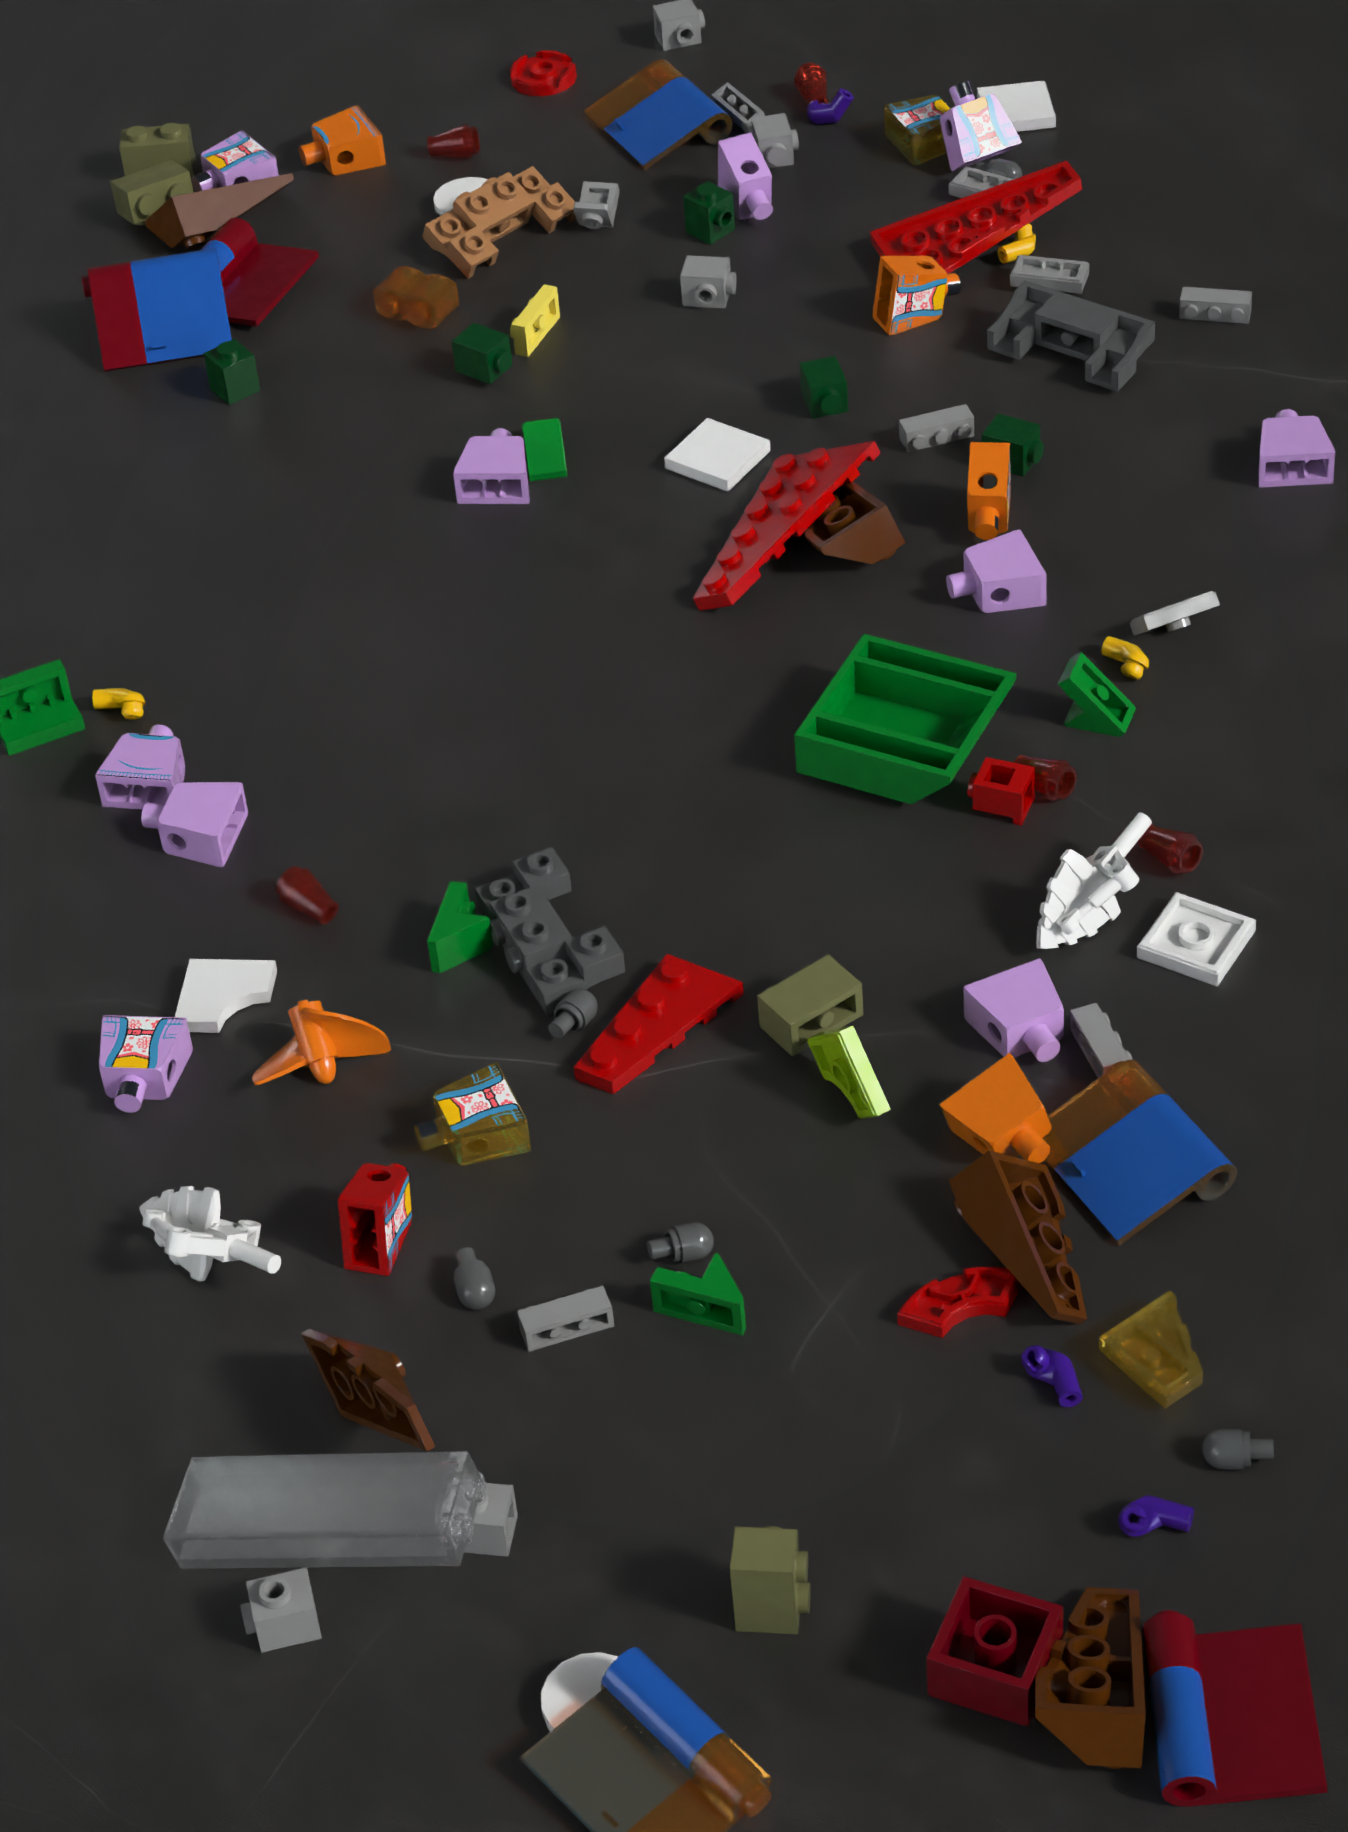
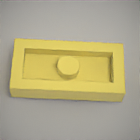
(535, 320)

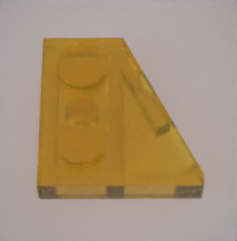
(1155, 1351)

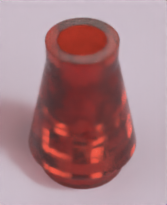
(811, 82)
(456, 142)
(1052, 776)
(1173, 848)
(304, 893)

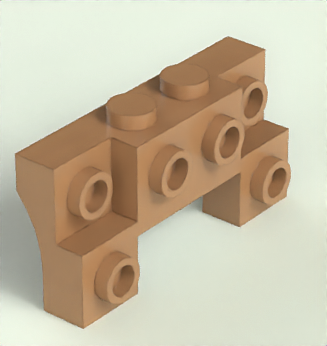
(493, 212)

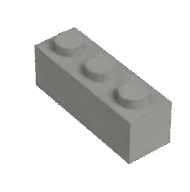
(737, 106)
(1215, 305)
(936, 428)
(1096, 1038)
(565, 1318)

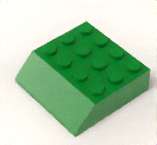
(898, 719)

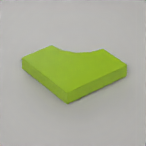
(847, 1066)

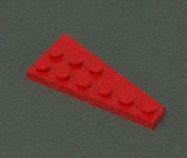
(979, 221)
(784, 505)

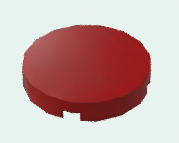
(543, 74)

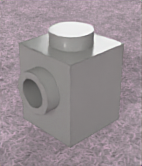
(678, 24)
(775, 139)
(707, 281)
(494, 1521)
(281, 1610)

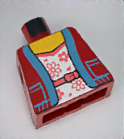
(378, 1203)

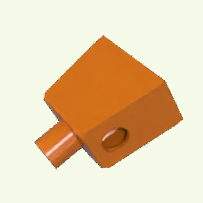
(1000, 1113)

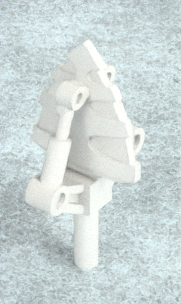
(1084, 889)
(194, 1233)

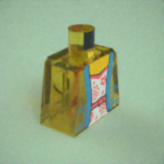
(916, 127)
(477, 1119)

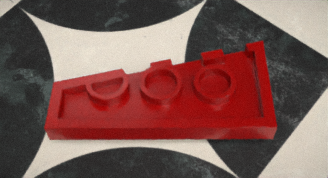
(654, 1019)

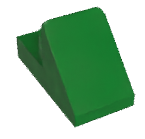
(544, 449)
(1097, 701)
(457, 930)
(704, 1300)

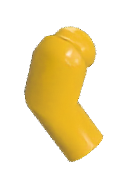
(1022, 245)
(1131, 655)
(115, 698)

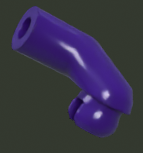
(829, 112)
(1054, 1370)
(1153, 1512)

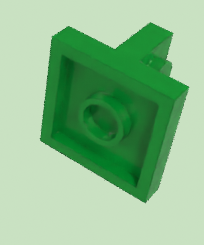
(37, 708)

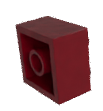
(993, 1650)

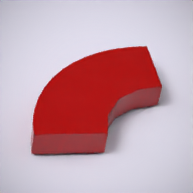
(950, 1301)

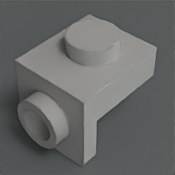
(597, 204)

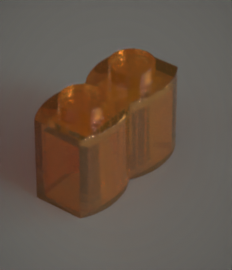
(416, 297)

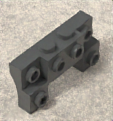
(1076, 327)
(537, 938)

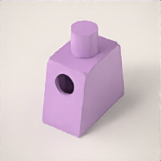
(750, 185)
(1295, 451)
(492, 470)
(1001, 575)
(199, 820)
(1017, 1011)

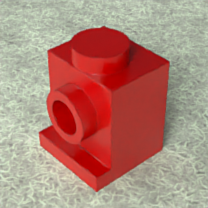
(1003, 789)

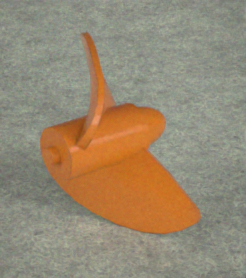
(319, 1041)

